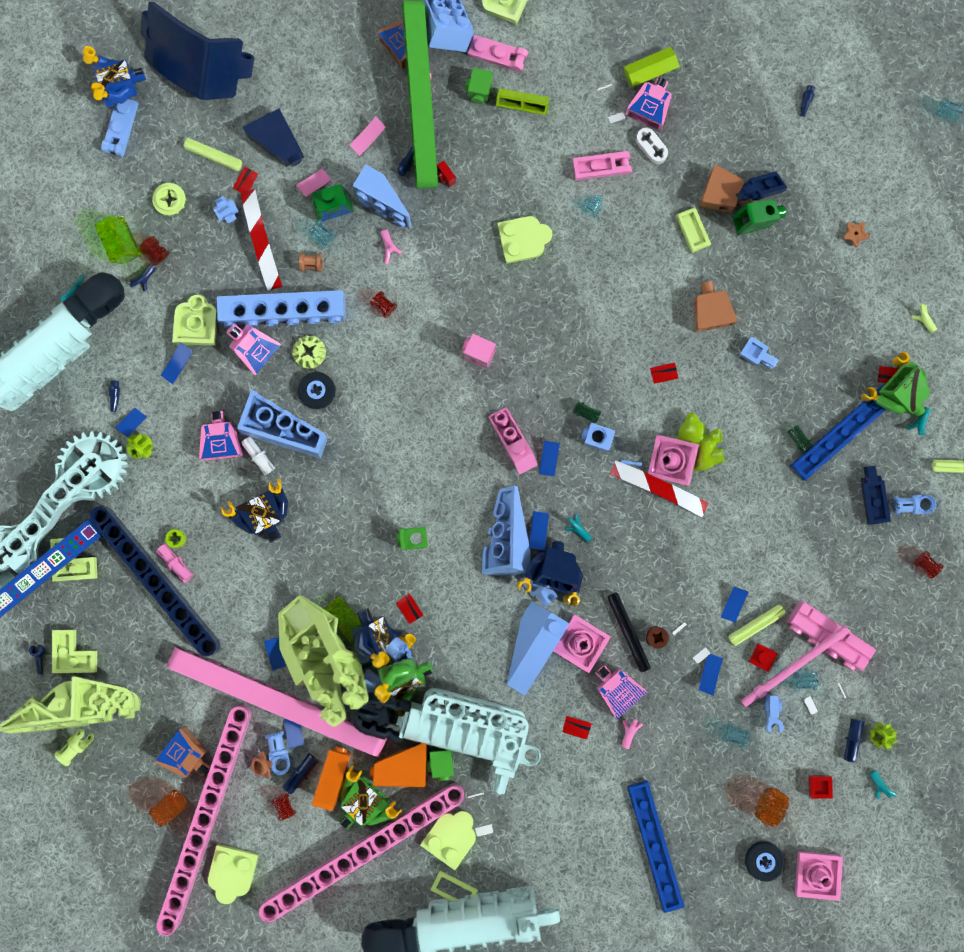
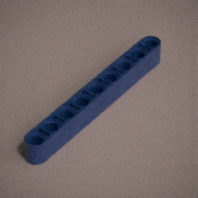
(146, 575)

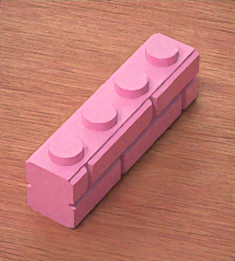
(818, 627)

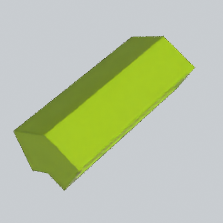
(651, 67)
(523, 97)

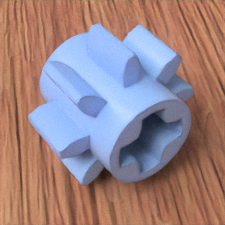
(225, 209)

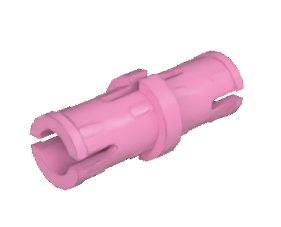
(174, 563)

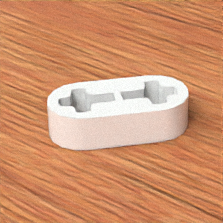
(648, 149)

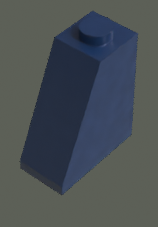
(275, 137)

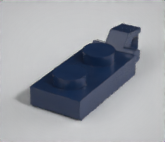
(762, 187)
(874, 497)

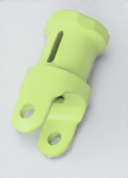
(73, 747)

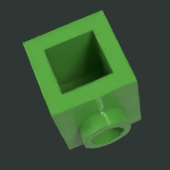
(479, 85)
(440, 764)

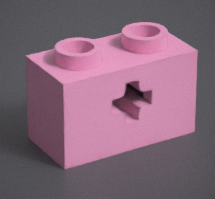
(478, 351)

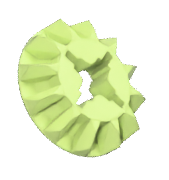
(162, 193)
(306, 361)

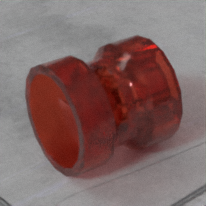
(153, 250)

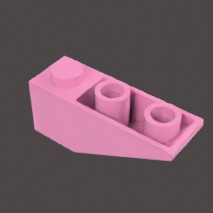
(513, 441)

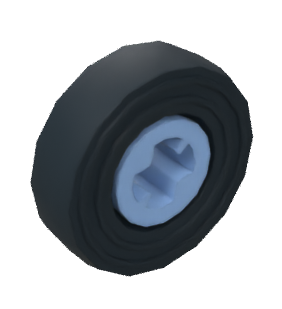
(312, 400)
(772, 853)

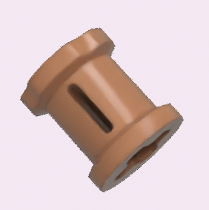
(310, 262)

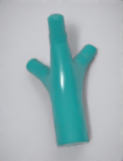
(71, 291)
(921, 422)
(578, 528)
(881, 786)

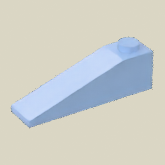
(509, 544)
(535, 642)

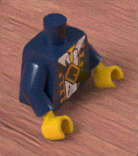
(261, 512)
(373, 638)

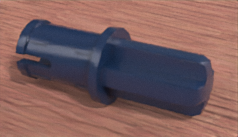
(853, 740)
(300, 773)

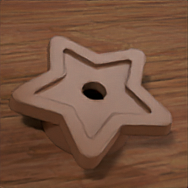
(855, 239)
(261, 765)

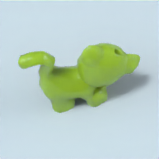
(695, 431)

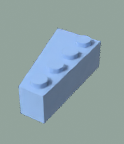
(279, 427)

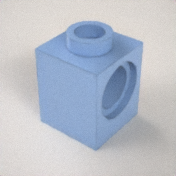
(607, 437)

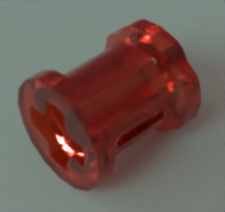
(383, 304)
(928, 564)
(283, 806)

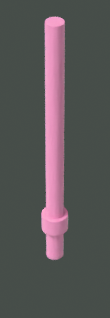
(761, 690)

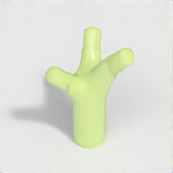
(925, 318)

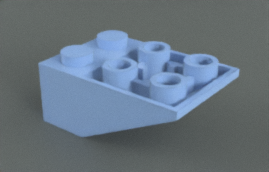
(447, 25)
(374, 190)

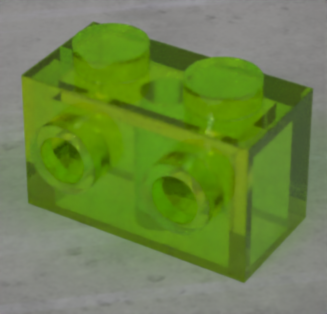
(117, 240)

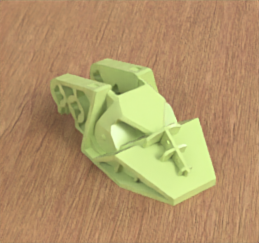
(320, 659)
(73, 705)

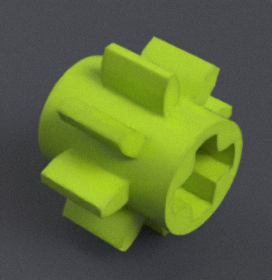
(139, 446)
(888, 733)

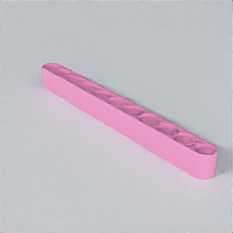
(270, 699)
(198, 827)
(356, 860)

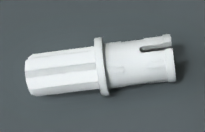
(258, 456)

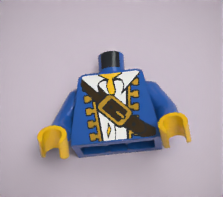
(113, 77)

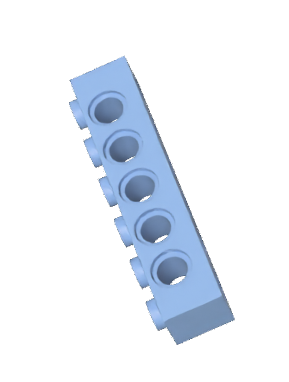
(229, 305)

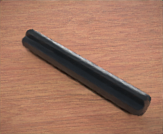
(629, 632)

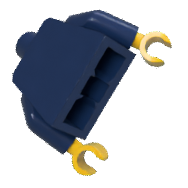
(555, 571)

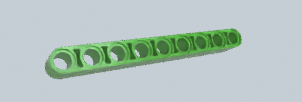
(419, 94)

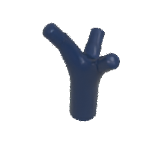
(143, 277)

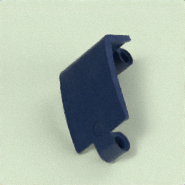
(191, 60)

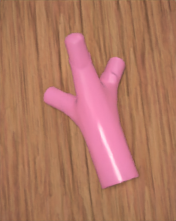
(389, 246)
(629, 732)

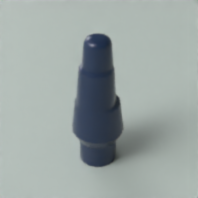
(807, 98)
(405, 163)
(114, 393)

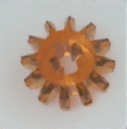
(772, 807)
(168, 808)

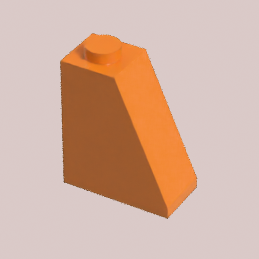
(402, 768)
(332, 778)

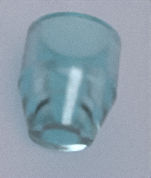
(593, 203)

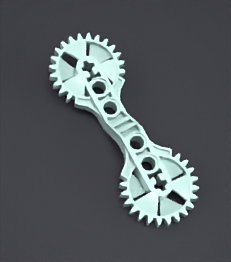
(50, 509)

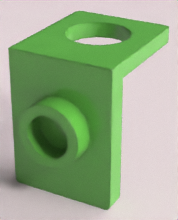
(404, 541)

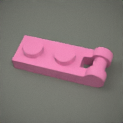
(497, 53)
(601, 165)

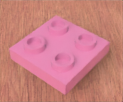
(673, 459)
(581, 643)
(818, 875)

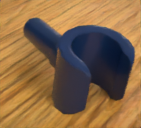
(38, 657)

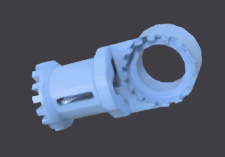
(913, 504)
(398, 650)
(277, 751)

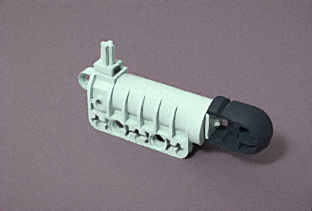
(56, 340)
(454, 728)
(463, 923)

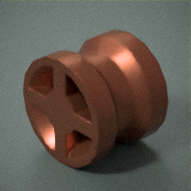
(653, 635)

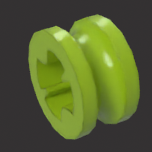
(171, 543)

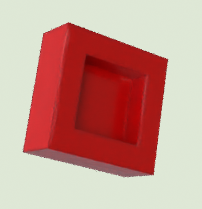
(445, 174)
(762, 657)
(820, 787)

